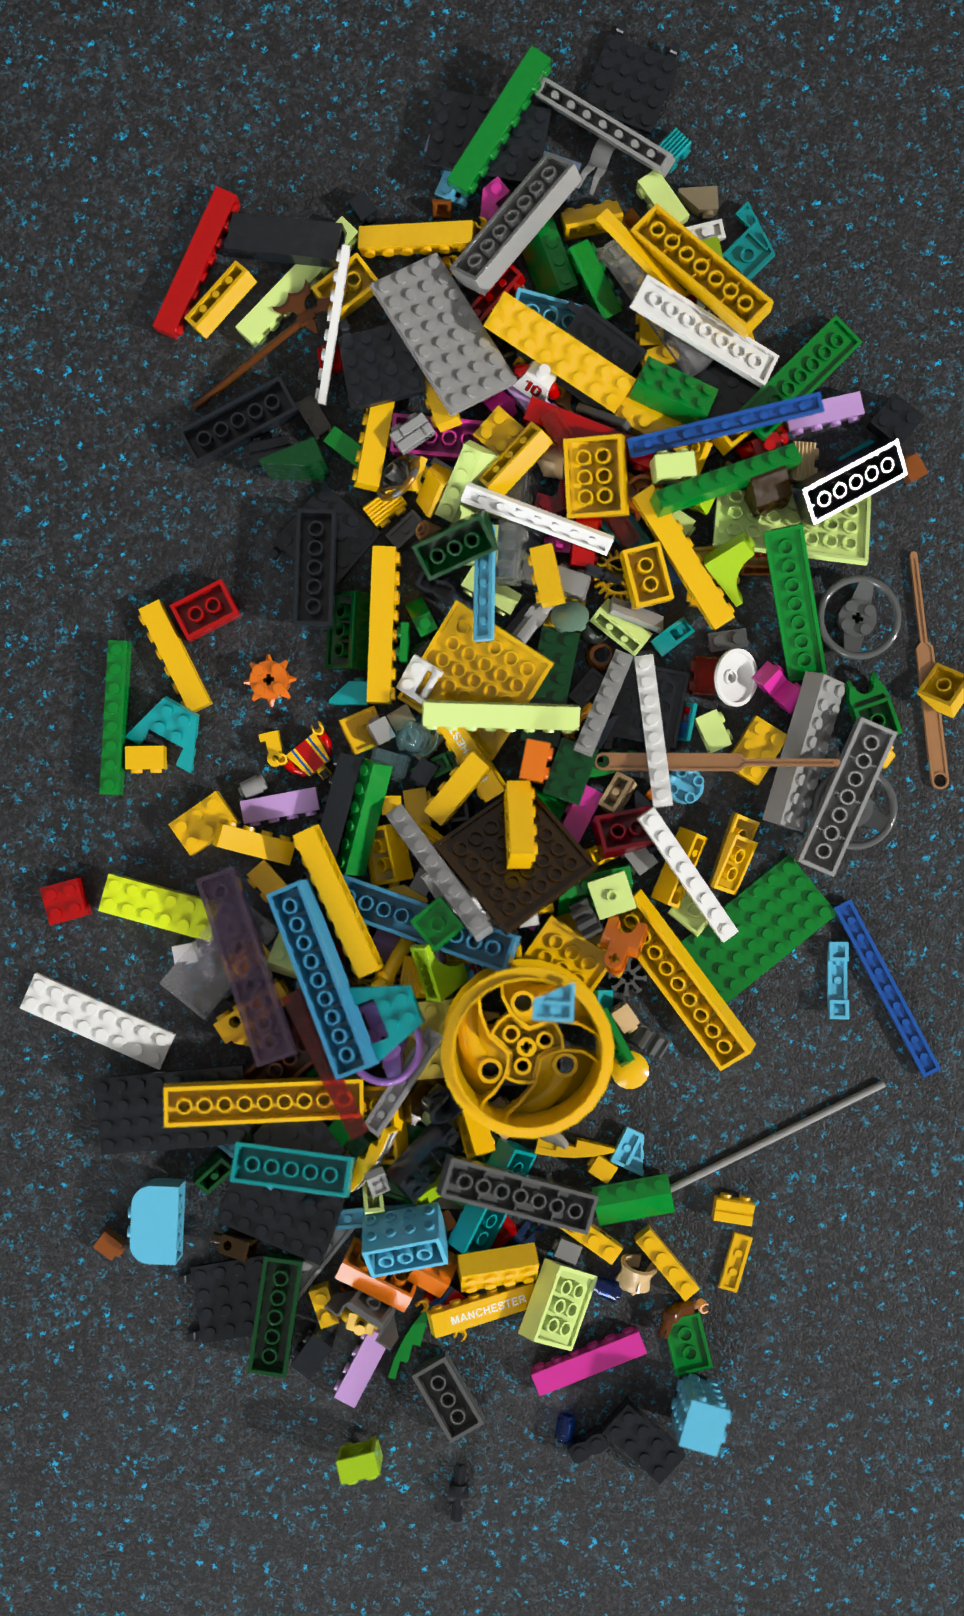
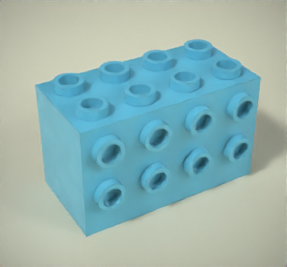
(404, 1240)
(700, 1414)

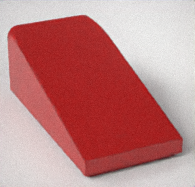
(505, 1233)

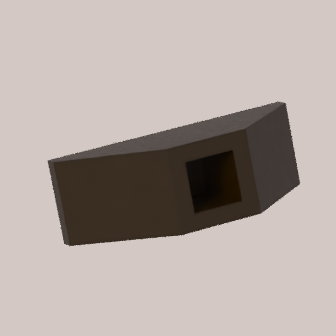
(411, 1105)

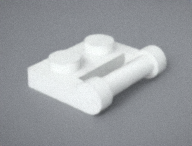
(414, 676)

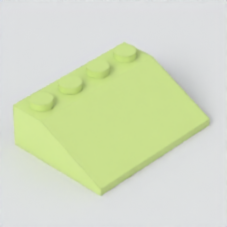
(557, 1305)

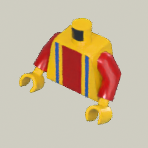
(310, 755)

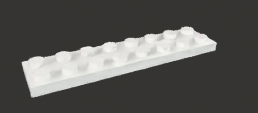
(704, 331)
(97, 1021)

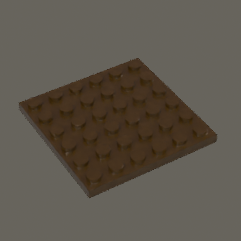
(514, 895)

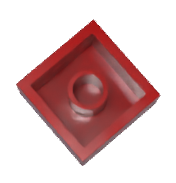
(65, 901)

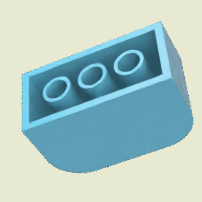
(158, 1221)

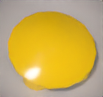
(633, 1074)

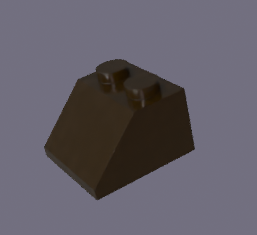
(768, 491)

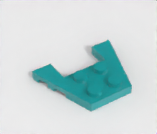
(752, 249)
(173, 723)
(398, 1011)

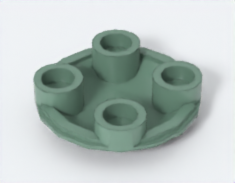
(570, 617)

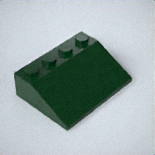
(297, 463)

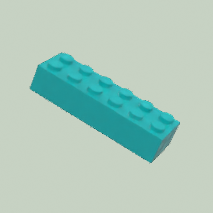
(292, 1169)
(477, 1225)

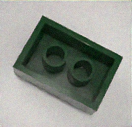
(569, 773)

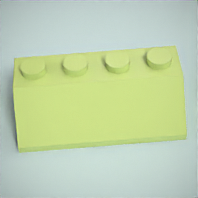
(469, 467)

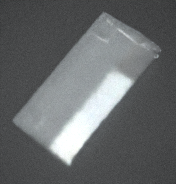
(199, 974)

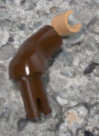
(676, 1311)

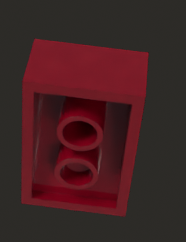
(620, 832)

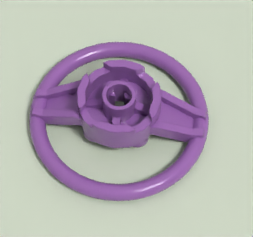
(393, 1061)

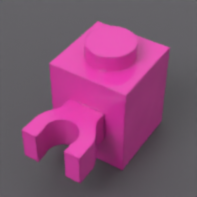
(560, 546)

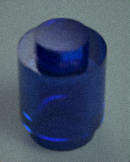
(607, 1289)
(565, 1428)

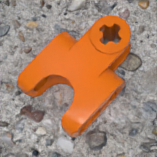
(621, 945)

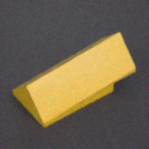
(734, 854)

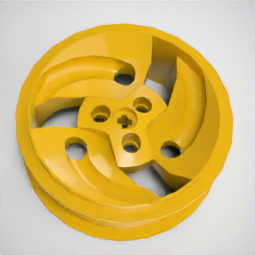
(553, 1097)

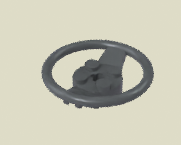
(861, 605)
(870, 817)

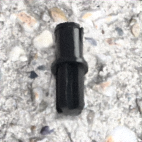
(603, 574)

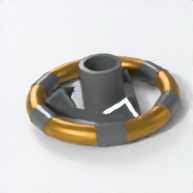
(397, 476)

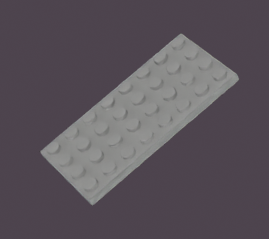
(443, 334)

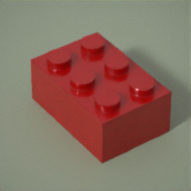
(205, 610)

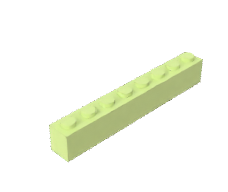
(262, 317)
(500, 715)

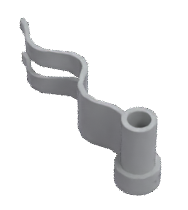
(599, 158)

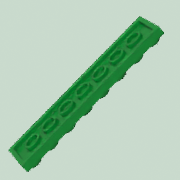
(807, 368)
(794, 601)

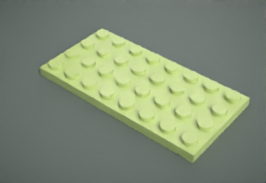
(836, 539)

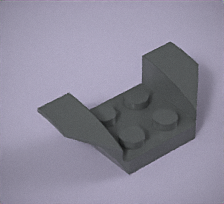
(370, 1309)

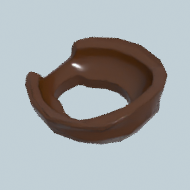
(592, 662)

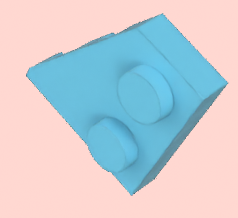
(556, 1005)
(629, 1151)

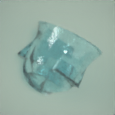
(416, 739)

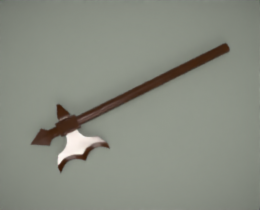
(306, 318)

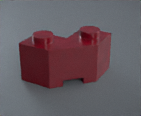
(552, 504)

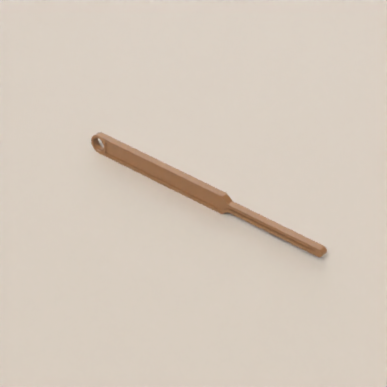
(925, 662)
(706, 762)

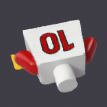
(537, 380)

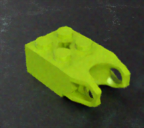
(359, 1461)

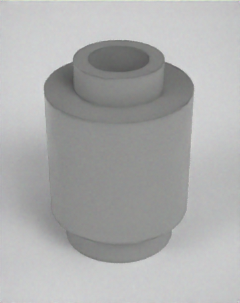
(252, 787)

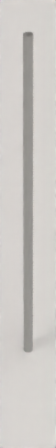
(776, 1136)

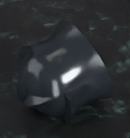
(440, 1105)

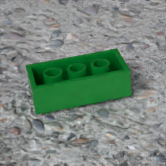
(673, 392)

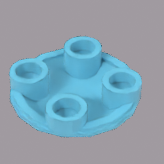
(686, 786)

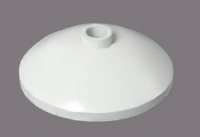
(734, 676)

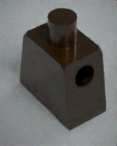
(235, 1244)

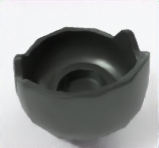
(593, 634)

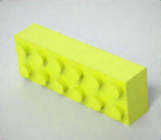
(153, 905)

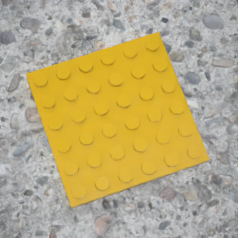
(481, 670)

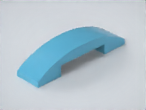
(837, 980)

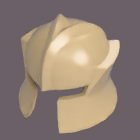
(552, 463)
(633, 1280)

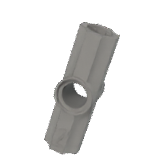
(532, 620)

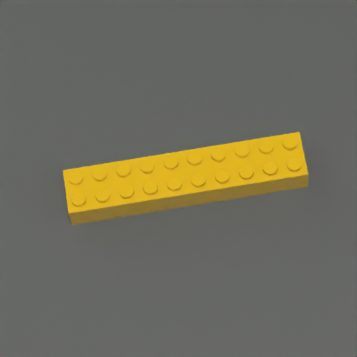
(687, 987)
(253, 1101)

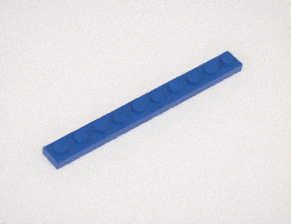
(725, 425)
(886, 988)

